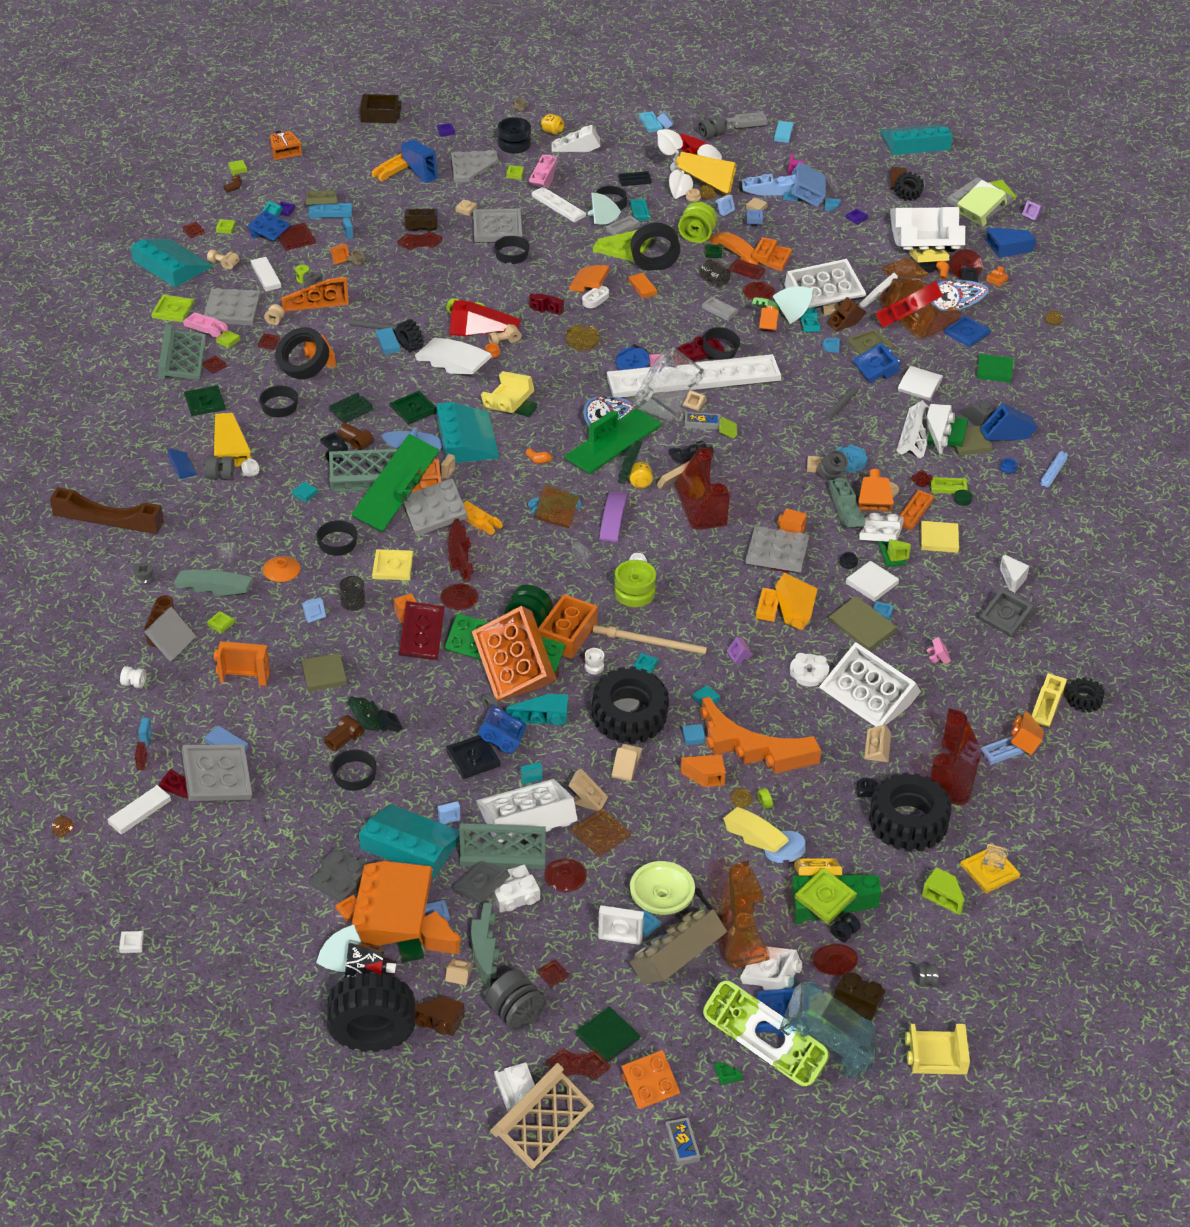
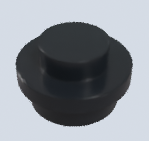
(848, 560)

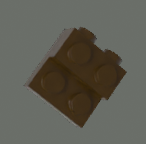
(421, 219)
(860, 995)

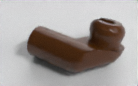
(234, 185)

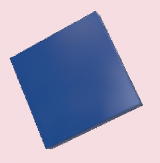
(967, 331)

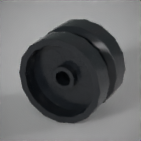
(514, 135)

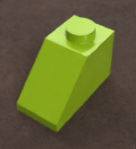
(944, 890)

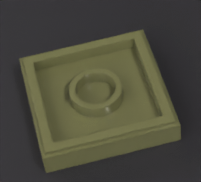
(321, 197)
(867, 340)
(974, 442)
(323, 672)

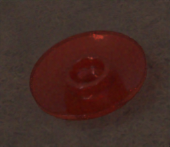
(965, 257)
(758, 290)
(459, 596)
(565, 881)
(835, 959)

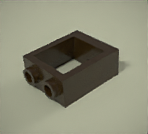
(374, 108)

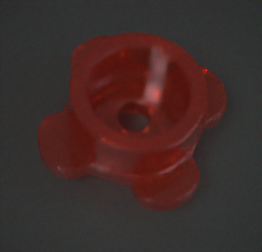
(922, 479)

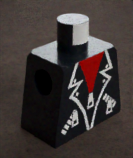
(365, 959)

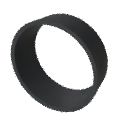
(614, 190)
(512, 241)
(723, 333)
(279, 391)
(337, 526)
(354, 756)

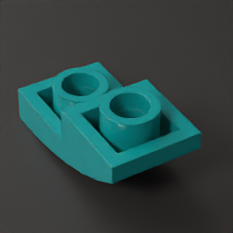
(809, 321)

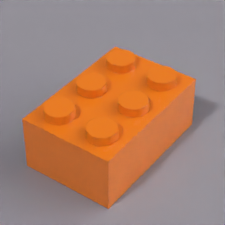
(570, 623)

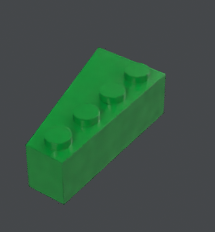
(865, 886)

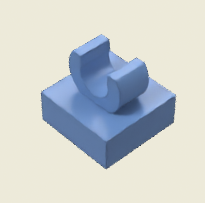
(754, 217)

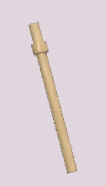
(612, 632)

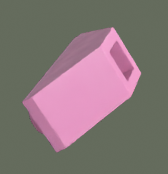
(544, 171)

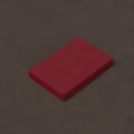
(421, 630)

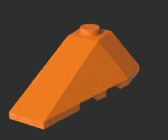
(323, 294)

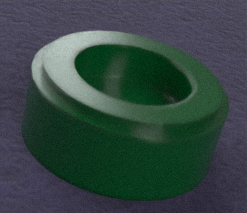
(963, 497)

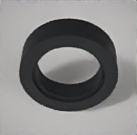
(655, 230)
(311, 367)

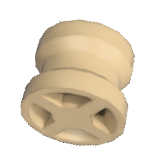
(274, 314)

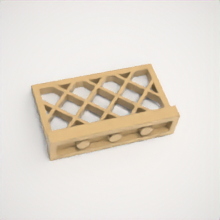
(525, 1107)

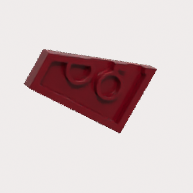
(695, 349)

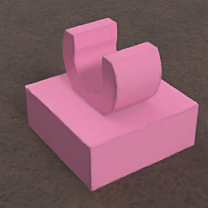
(939, 652)

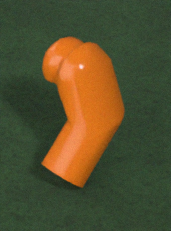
(944, 268)
(540, 457)

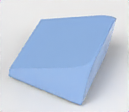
(665, 120)

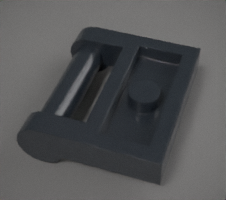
(687, 452)

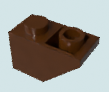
(846, 315)
(440, 1014)

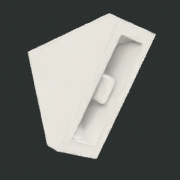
(1013, 572)

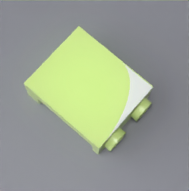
(981, 202)

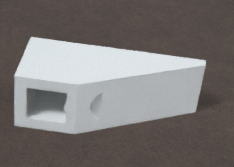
(579, 141)
(939, 424)

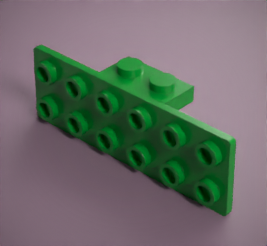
(610, 438)
(395, 483)
(463, 642)

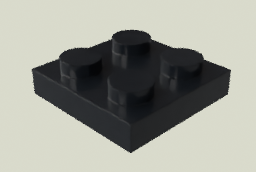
(473, 756)

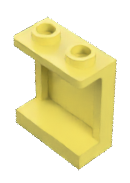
(510, 393)
(938, 1051)

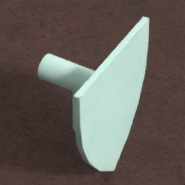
(603, 209)
(794, 301)
(334, 952)

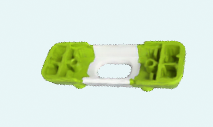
(739, 1014)

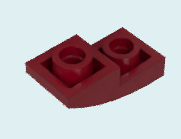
(543, 302)
(174, 784)

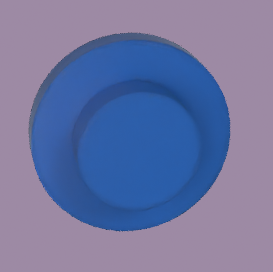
(1009, 465)

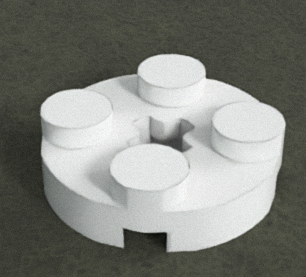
(799, 667)

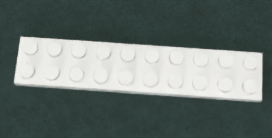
(715, 374)

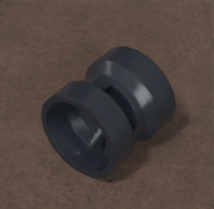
(336, 445)
(845, 927)

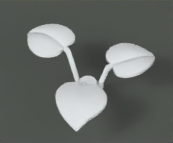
(669, 143)

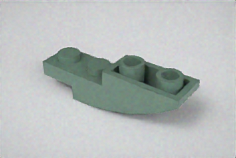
(845, 503)
(484, 945)

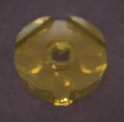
(582, 338)

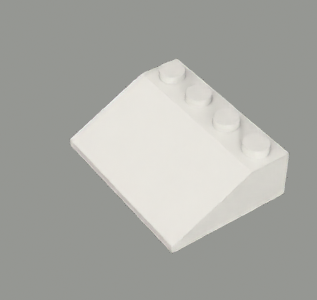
(829, 282)
(870, 686)
(531, 805)

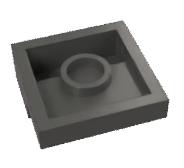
(1007, 612)
(339, 875)

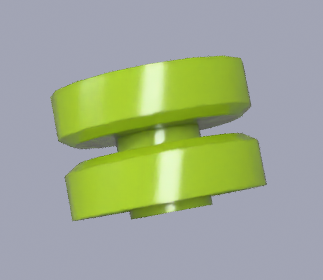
(697, 222)
(635, 583)

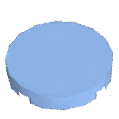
(791, 850)

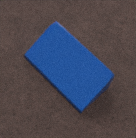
(181, 463)

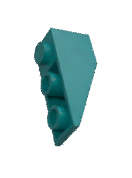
(542, 709)

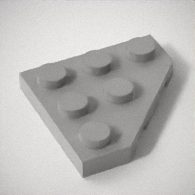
(470, 164)

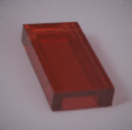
(747, 269)

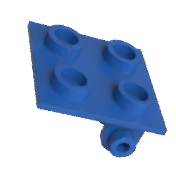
(268, 226)

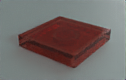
(296, 237)

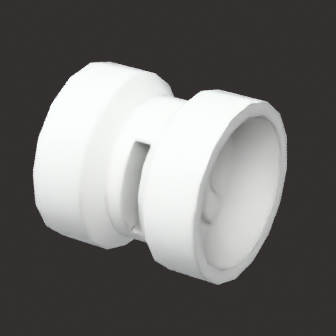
(594, 661)
(133, 677)

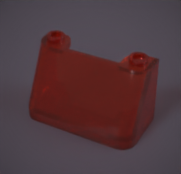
(703, 503)
(958, 768)

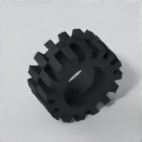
(912, 180)
(409, 335)
(1089, 687)

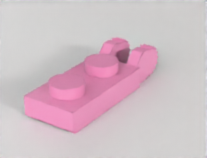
(205, 324)

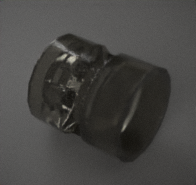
(715, 273)
(352, 593)

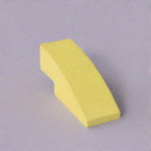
(1049, 700)
(754, 830)

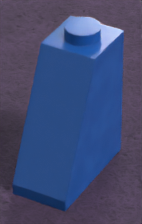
(421, 160)
(1009, 241)
(1008, 424)

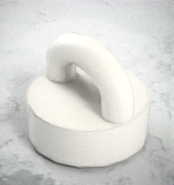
(249, 468)

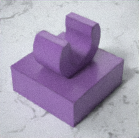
(1032, 210)
(739, 651)

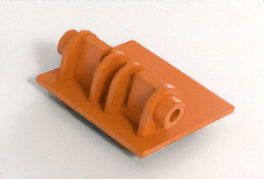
(650, 1079)

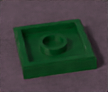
(204, 400)
(413, 407)
(608, 1034)

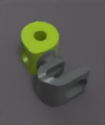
(304, 277)

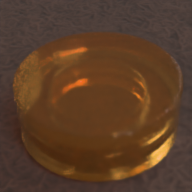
(62, 826)

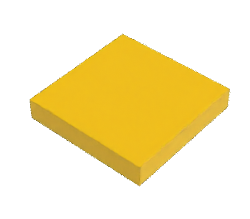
(812, 866)
(987, 876)

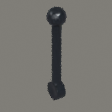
(698, 892)

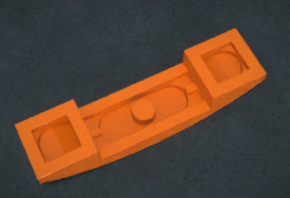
(734, 244)

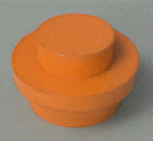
(493, 349)

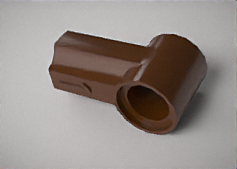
(357, 438)
(347, 729)

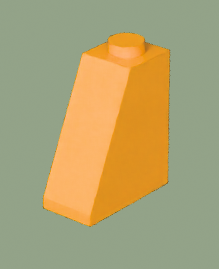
(795, 600)

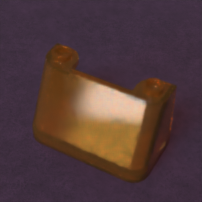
(927, 319)
(742, 940)

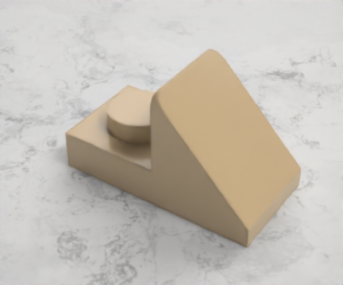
(626, 762)
(587, 791)

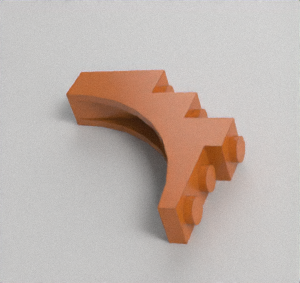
(778, 753)

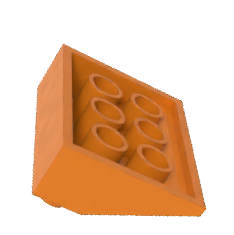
(514, 654)
(391, 902)

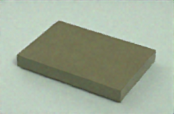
(862, 623)

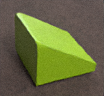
(898, 550)

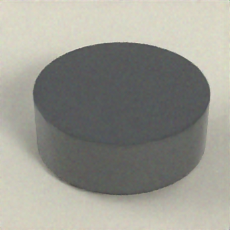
(488, 700)

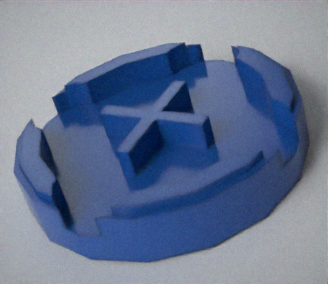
(632, 358)

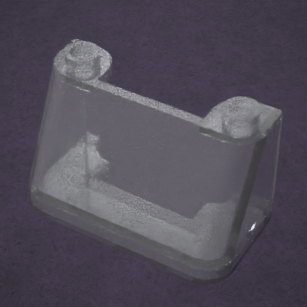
(667, 386)

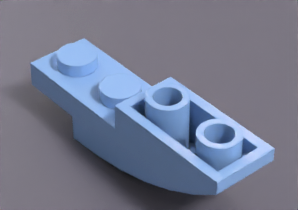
(767, 185)

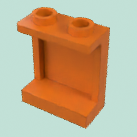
(242, 660)

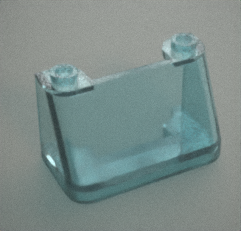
(834, 1024)

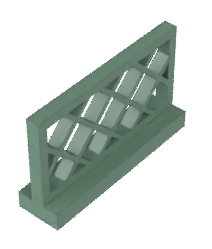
(168, 352)
(352, 482)
(503, 854)

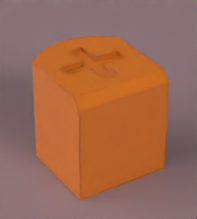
(400, 603)

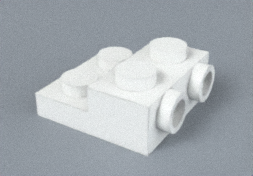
(516, 890)
(776, 972)

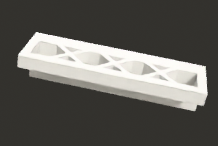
(912, 426)

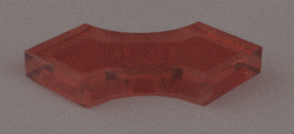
(425, 240)
(589, 1065)

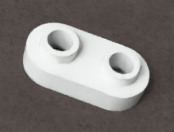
(595, 297)

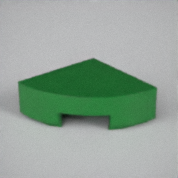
(727, 1074)

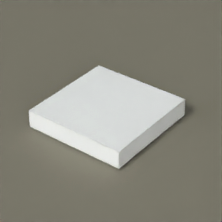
(878, 290)
(872, 581)
(621, 925)

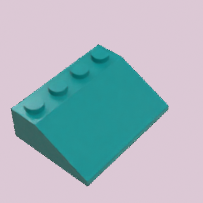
(917, 139)
(168, 260)
(466, 432)
(408, 838)

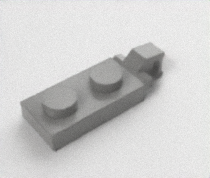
(746, 120)

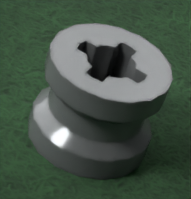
(143, 573)
(927, 975)

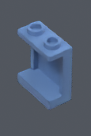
(809, 184)

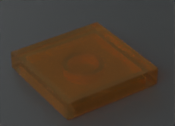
(905, 269)
(556, 506)
(600, 832)

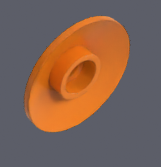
(281, 569)

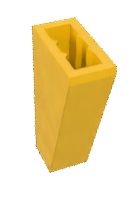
(711, 171)
(229, 439)

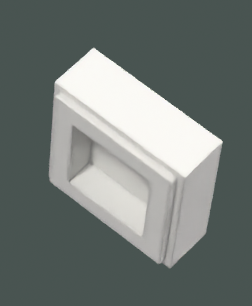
(131, 941)

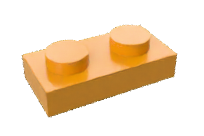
(767, 605)

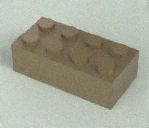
(677, 946)

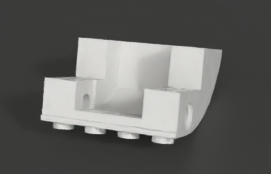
(927, 227)

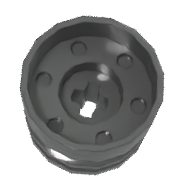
(516, 1000)

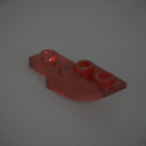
(458, 550)

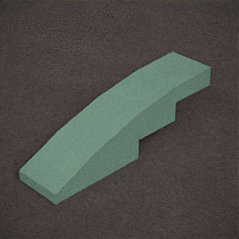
(218, 582)

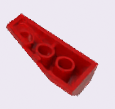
(473, 318)

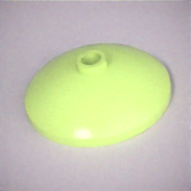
(665, 880)

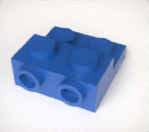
(877, 363)
(502, 729)
(777, 1001)

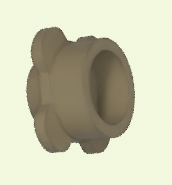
(519, 104)
(356, 257)

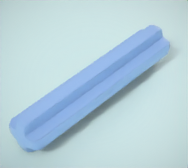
(1054, 469)

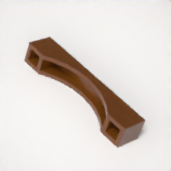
(73, 505)

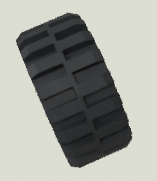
(630, 725)
(905, 830)
(371, 1012)

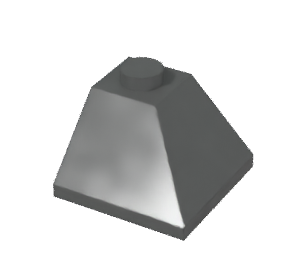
(978, 412)

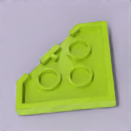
(619, 245)

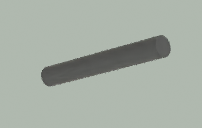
(374, 325)
(841, 403)

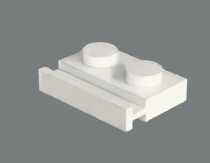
(514, 1084)

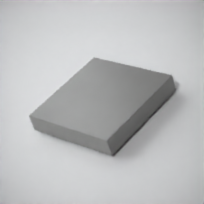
(170, 634)

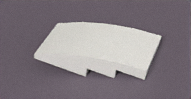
(453, 356)

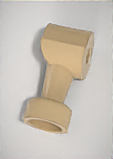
(227, 261)
(510, 333)

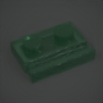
(351, 407)
(366, 713)

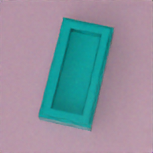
(639, 209)

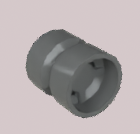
(711, 127)
(832, 465)
(213, 467)

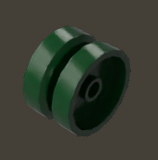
(533, 599)

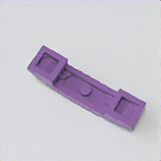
(613, 516)

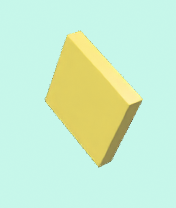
(929, 255)
(939, 536)
(392, 564)

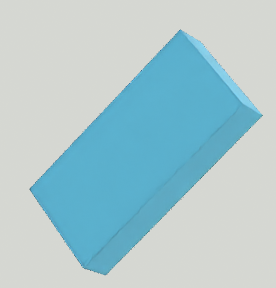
(650, 122)
(783, 131)

